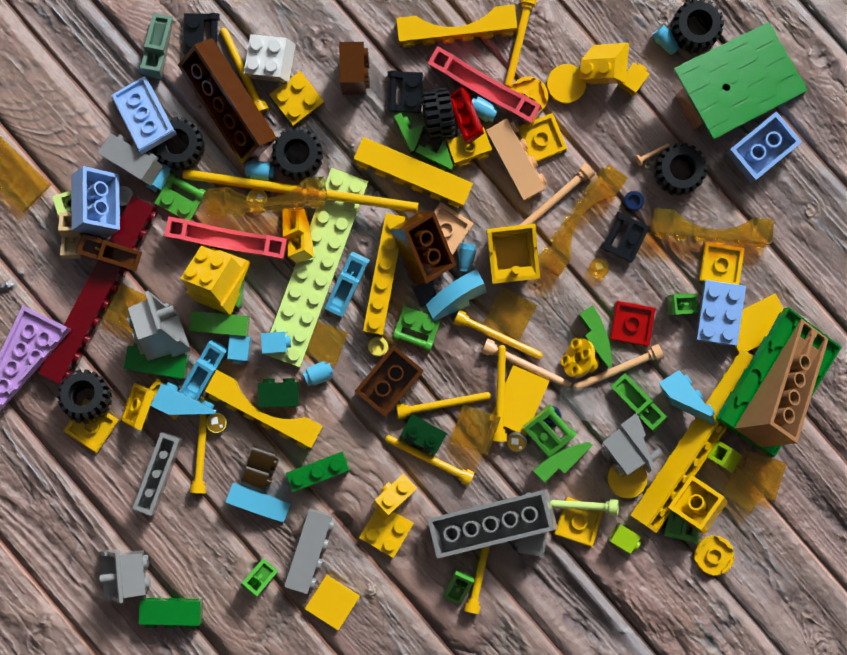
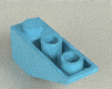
(683, 396)
(176, 403)

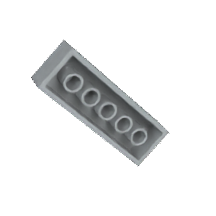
(492, 523)

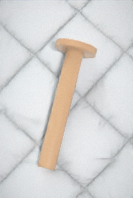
(640, 159)

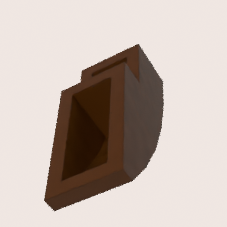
(108, 252)

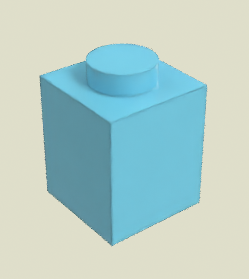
(275, 342)
(239, 349)

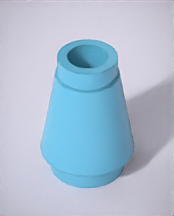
(665, 39)
(466, 256)

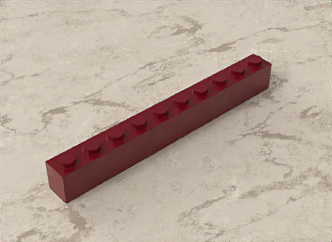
(96, 293)

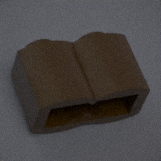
(259, 469)

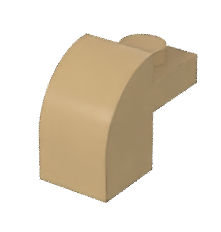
(69, 238)

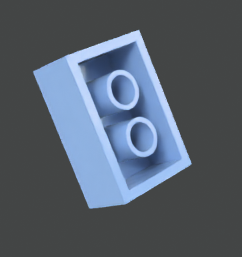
(763, 147)
(95, 202)
(720, 313)

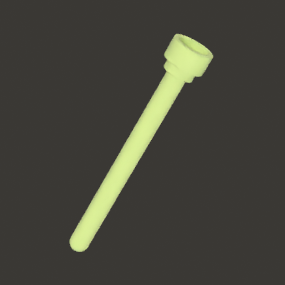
(610, 507)

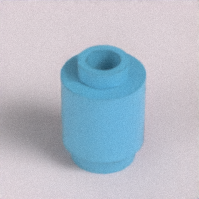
(485, 109)
(260, 170)
(161, 178)
(318, 373)

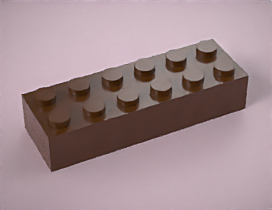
(226, 101)

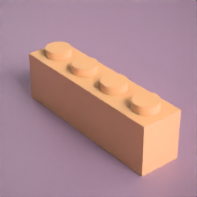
(516, 159)

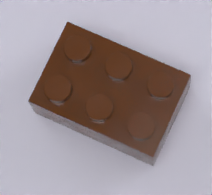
(354, 68)
(423, 247)
(389, 380)

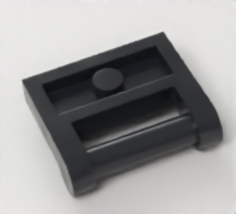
(195, 28)
(410, 93)
(630, 240)

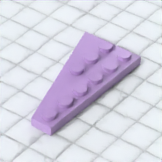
(25, 349)

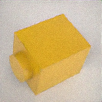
(634, 78)

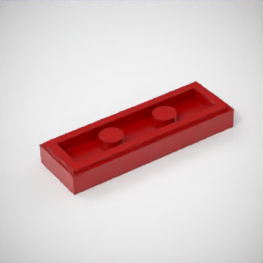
(466, 115)

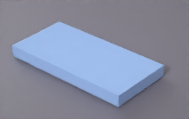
(143, 115)

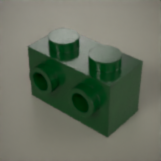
(279, 394)
(423, 434)

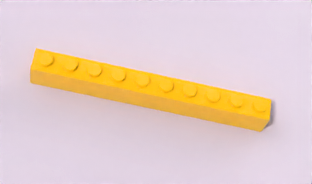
(689, 453)

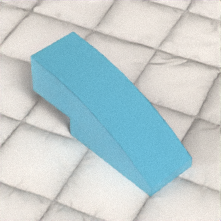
(347, 284)
(456, 295)
(205, 368)
(258, 502)

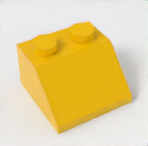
(605, 64)
(698, 504)

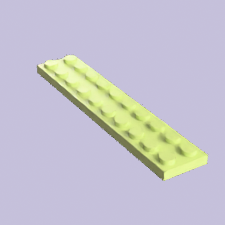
(313, 277)

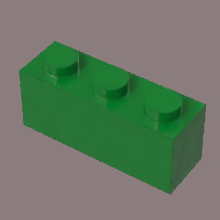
(164, 365)
(318, 471)
(170, 612)

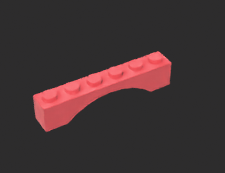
(484, 86)
(226, 239)

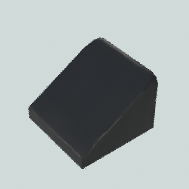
(424, 293)

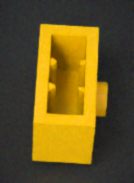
(462, 152)
(393, 496)

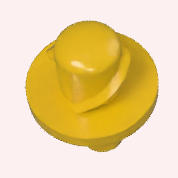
(579, 358)

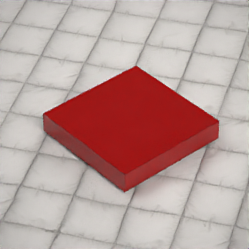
(632, 323)

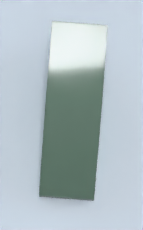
(156, 46)

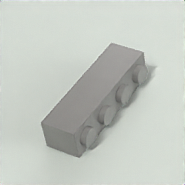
(157, 473)
(308, 551)

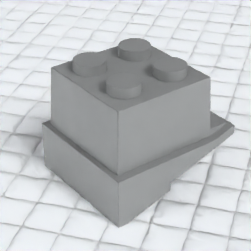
(157, 328)
(628, 448)
(124, 574)

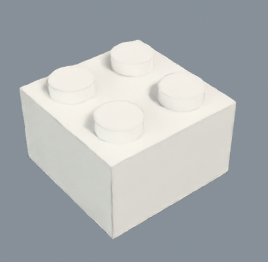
(269, 58)

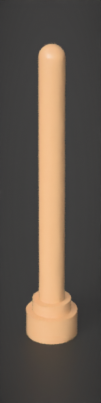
(583, 174)
(490, 348)
(654, 353)

